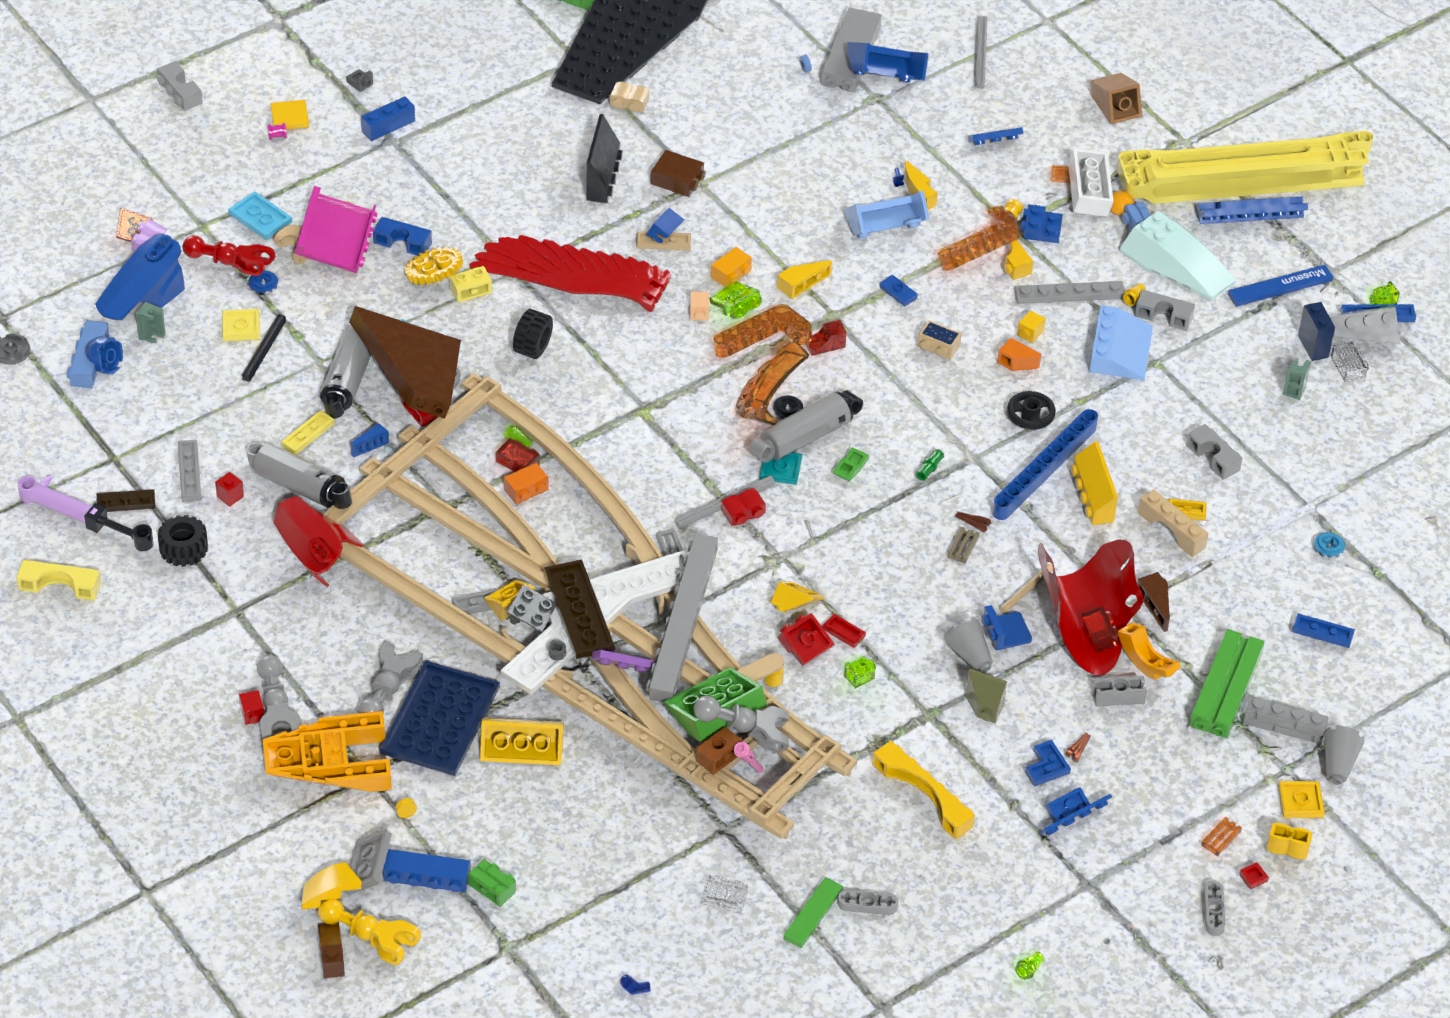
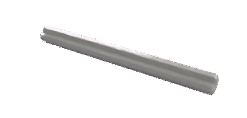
(981, 52)
(715, 505)

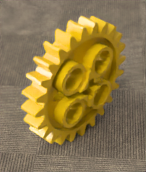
(434, 265)

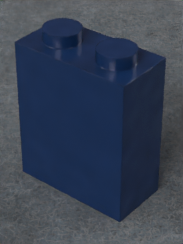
(1316, 331)

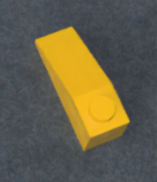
(802, 277)

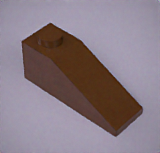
(1156, 598)
(331, 950)

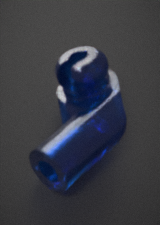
(633, 986)

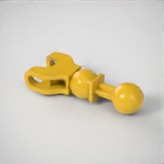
(383, 935)

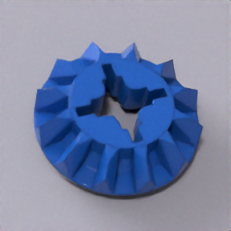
(269, 278)

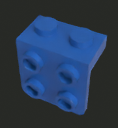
(1006, 629)

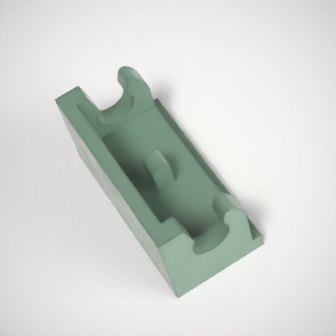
(150, 322)
(1296, 379)

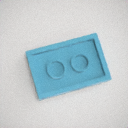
(260, 215)

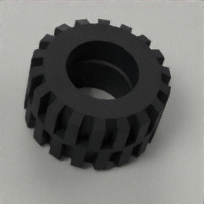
(532, 333)
(179, 551)

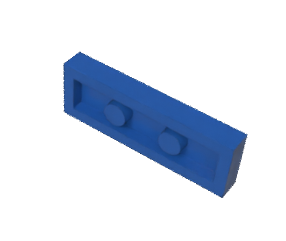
(995, 136)
(1323, 630)

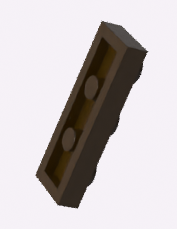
(127, 500)

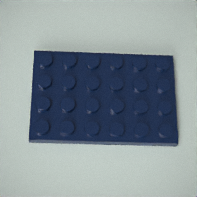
(440, 718)

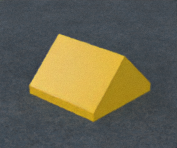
(502, 599)

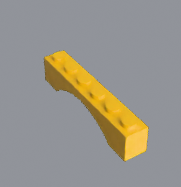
(896, 764)

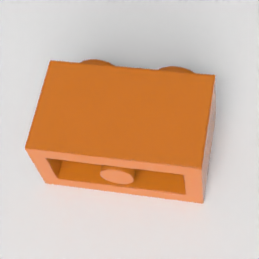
(526, 483)

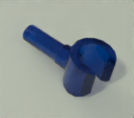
(898, 179)

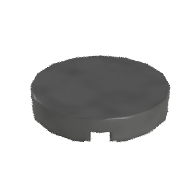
(14, 349)

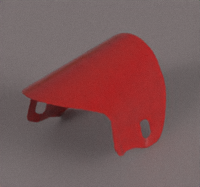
(1093, 586)

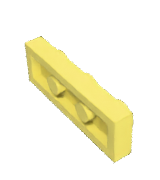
(307, 432)

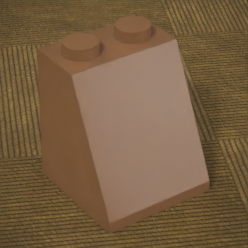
(1117, 97)

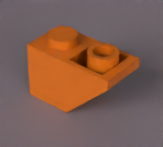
(1018, 356)

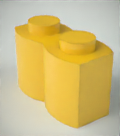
(1289, 841)

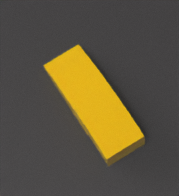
(917, 181)

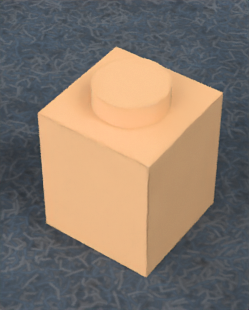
(699, 306)

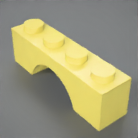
(36, 575)

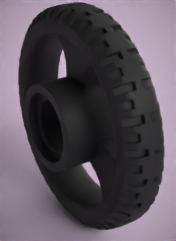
(1030, 410)

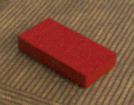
(844, 630)

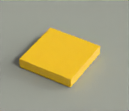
(291, 113)
(1301, 799)

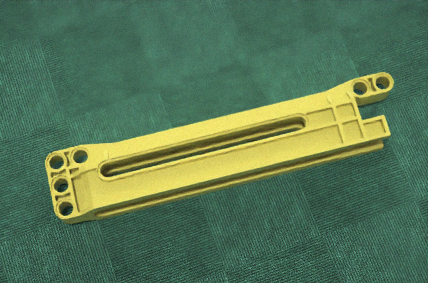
(1245, 168)

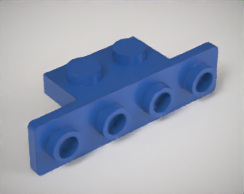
(1069, 806)

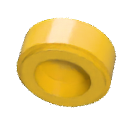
(406, 808)

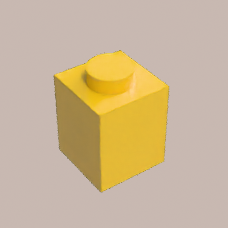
(1031, 326)

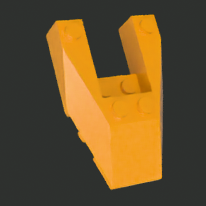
(320, 754)

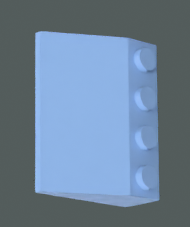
(1121, 344)

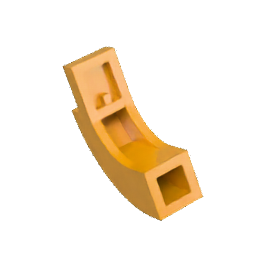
(1142, 653)

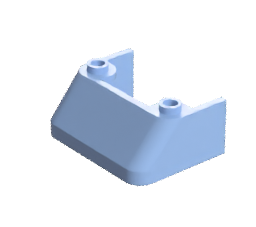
(887, 214)

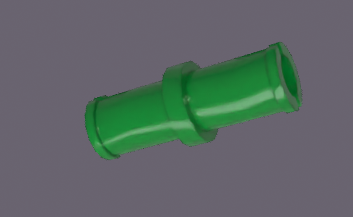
(930, 465)

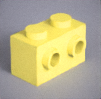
(470, 284)

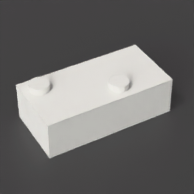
(1090, 182)

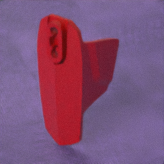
(307, 531)

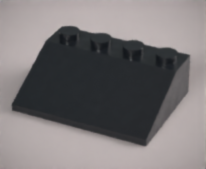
(602, 162)

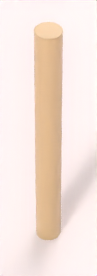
(1024, 590)

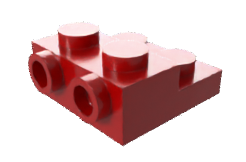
(805, 639)

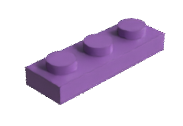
(622, 661)

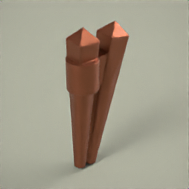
(976, 521)
(1077, 748)

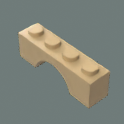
(1188, 533)

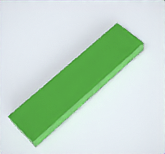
(813, 912)

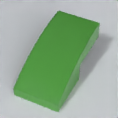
(851, 465)

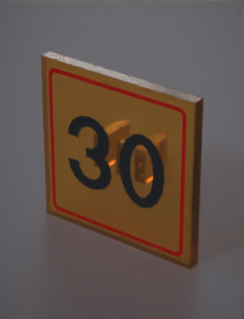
(128, 224)

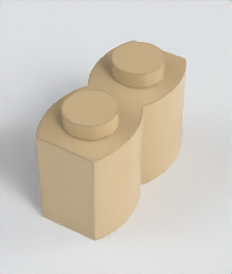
(630, 97)

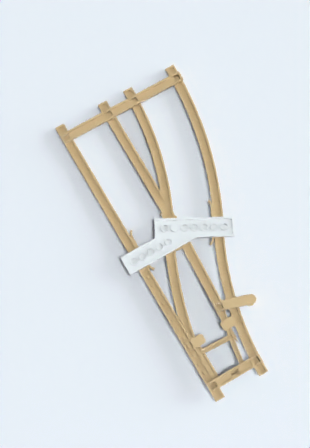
(651, 577)

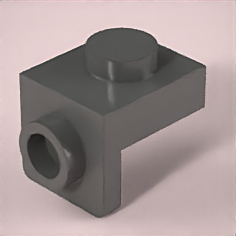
(360, 80)

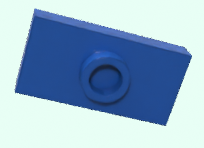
(898, 290)

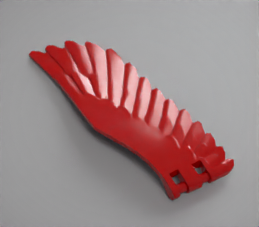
(574, 270)

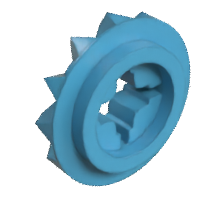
(1325, 539)

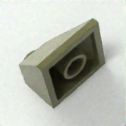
(985, 695)

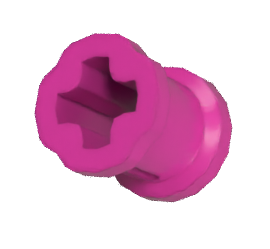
(277, 131)

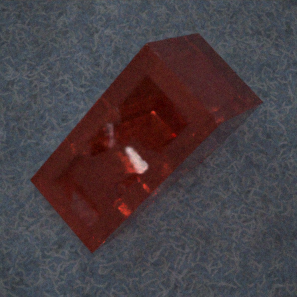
(828, 338)

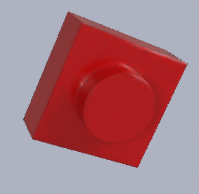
(1253, 875)

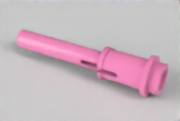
(743, 751)

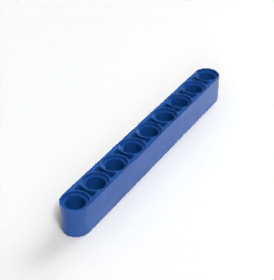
(1045, 464)

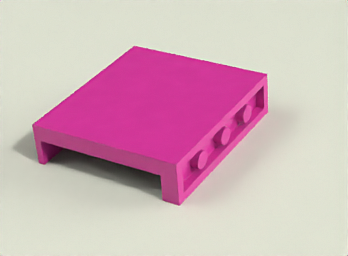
(335, 232)

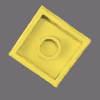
(241, 324)

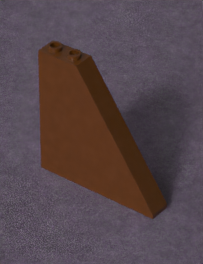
(412, 357)

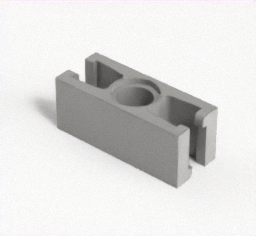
(1119, 691)

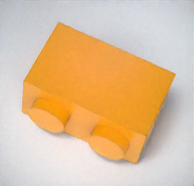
(731, 267)

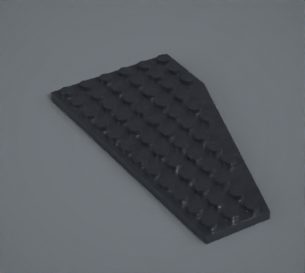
(620, 41)

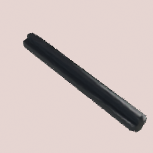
(263, 348)

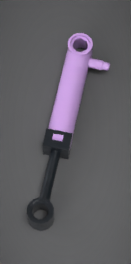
(92, 516)

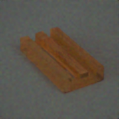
(1229, 826)

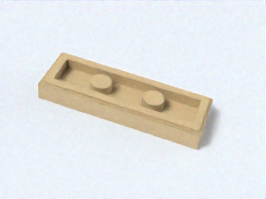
(675, 241)

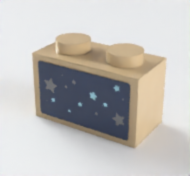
(939, 340)

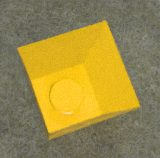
(792, 596)

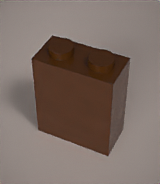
(677, 173)

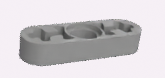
(852, 895)
(1211, 915)

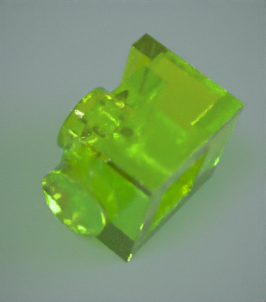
(1385, 295)
(860, 671)

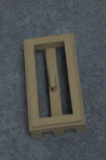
(968, 534)

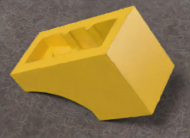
(1018, 261)

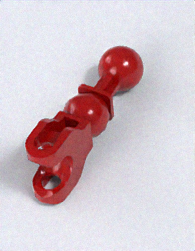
(241, 257)

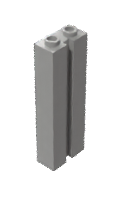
(857, 27)

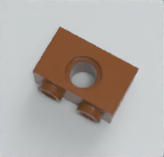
(717, 750)

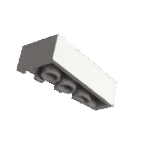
(1369, 324)

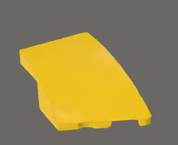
(329, 885)

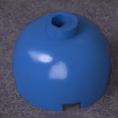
(105, 354)

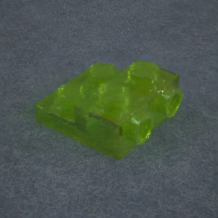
(736, 299)

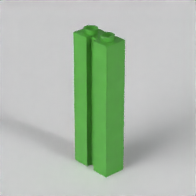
(1227, 684)

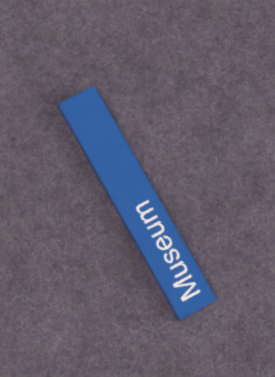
(1280, 285)

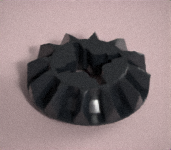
(781, 403)

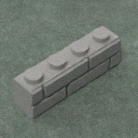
(1285, 720)

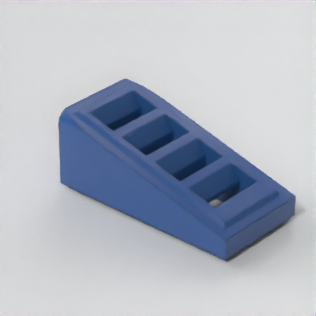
(370, 440)

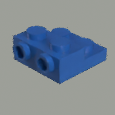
(1041, 224)

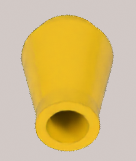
(1132, 295)

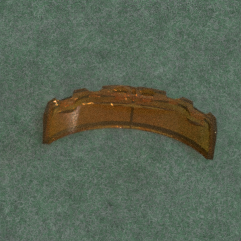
(760, 389)

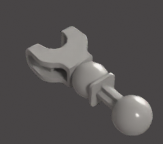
(394, 672)
(275, 700)
(758, 724)

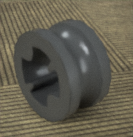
(556, 646)

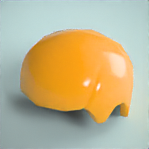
(1120, 200)

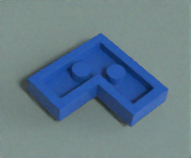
(1051, 764)

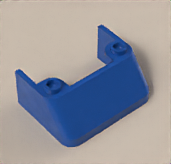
(887, 61)

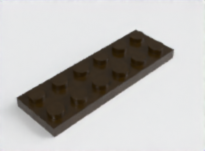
(579, 608)

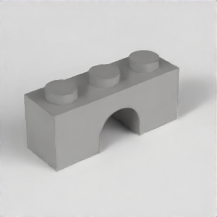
(173, 80)
(1153, 303)
(1206, 441)

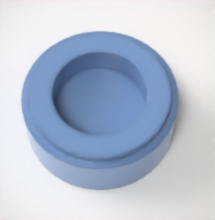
(805, 63)

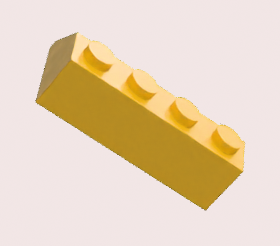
(1095, 485)
(522, 741)

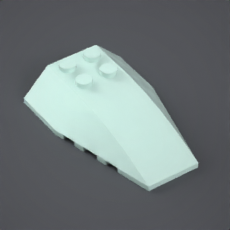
(1176, 253)

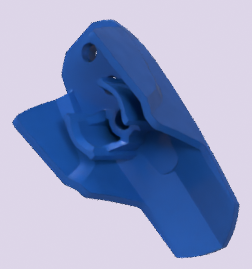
(144, 279)

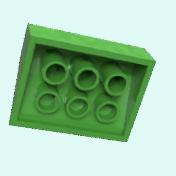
(728, 688)

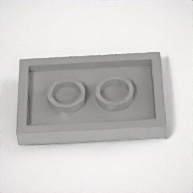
(369, 859)

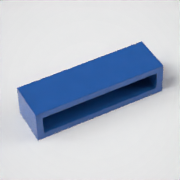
(426, 870)

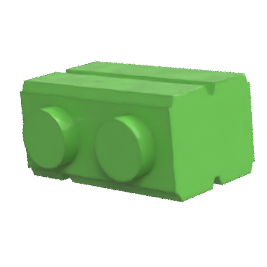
(492, 882)

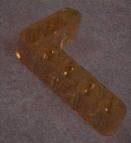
(1002, 231)
(762, 326)

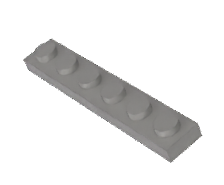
(1069, 292)

